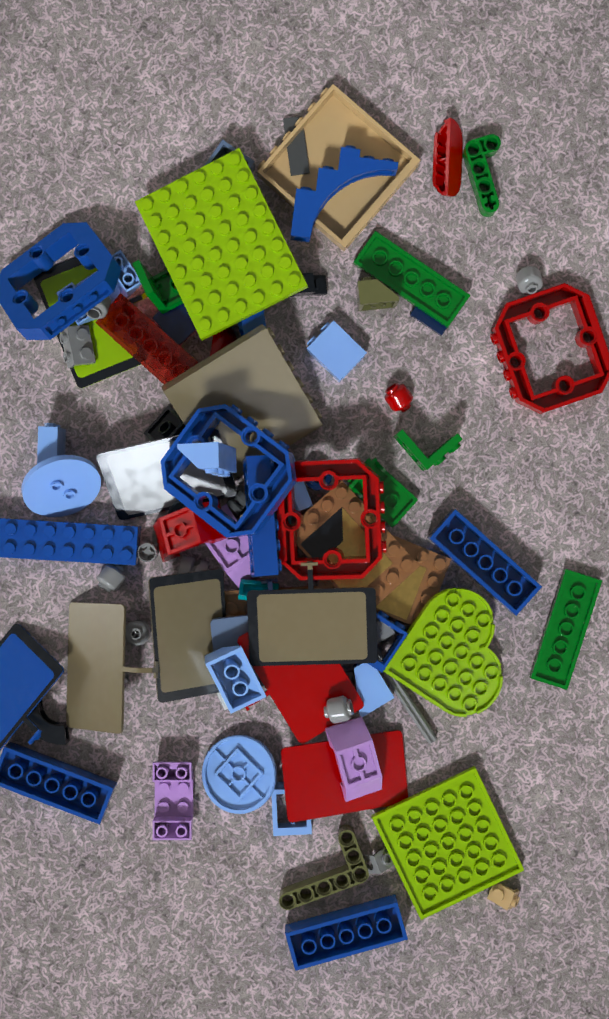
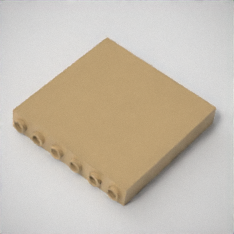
(328, 127)

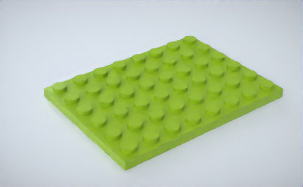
(221, 244)

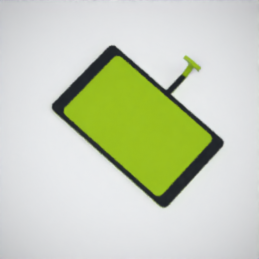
(109, 355)

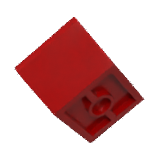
(183, 531)

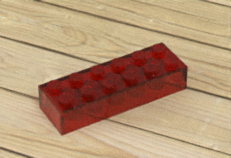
(145, 340)

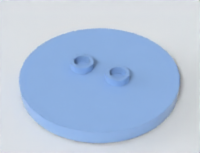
(61, 486)
(239, 774)

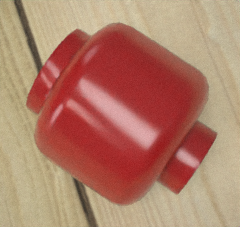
(398, 397)

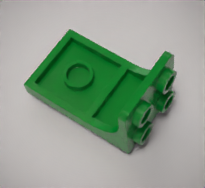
(396, 496)

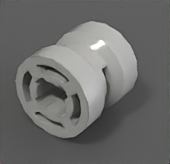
(145, 554)

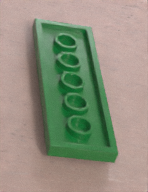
(411, 279)
(565, 629)

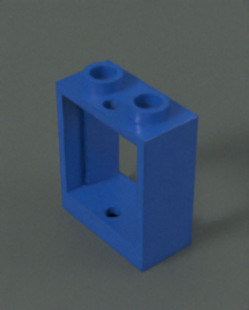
(380, 665)

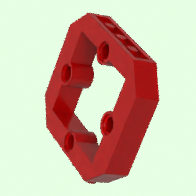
(587, 323)
(350, 566)

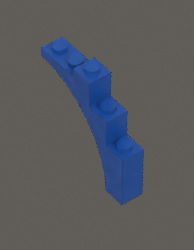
(329, 182)

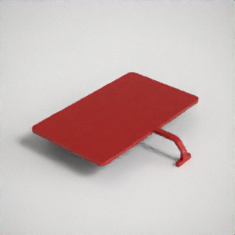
(303, 692)
(314, 779)

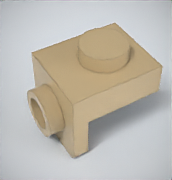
(504, 896)

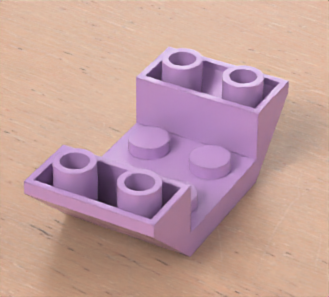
(233, 554)
(355, 758)
(173, 800)

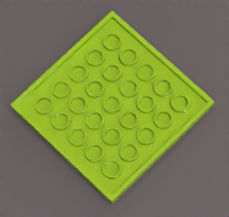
(447, 842)

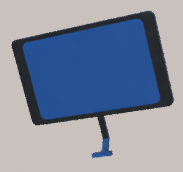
(25, 679)

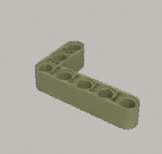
(330, 876)

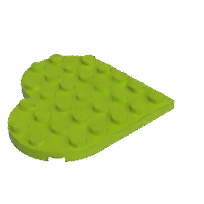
(449, 654)

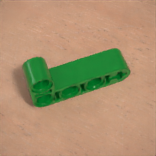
(483, 178)

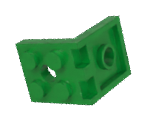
(158, 288)
(435, 458)

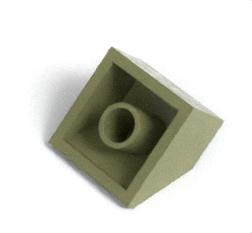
(374, 295)

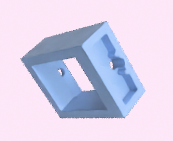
(288, 828)

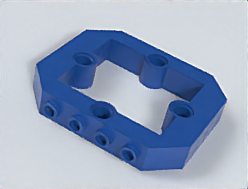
(71, 302)
(275, 489)

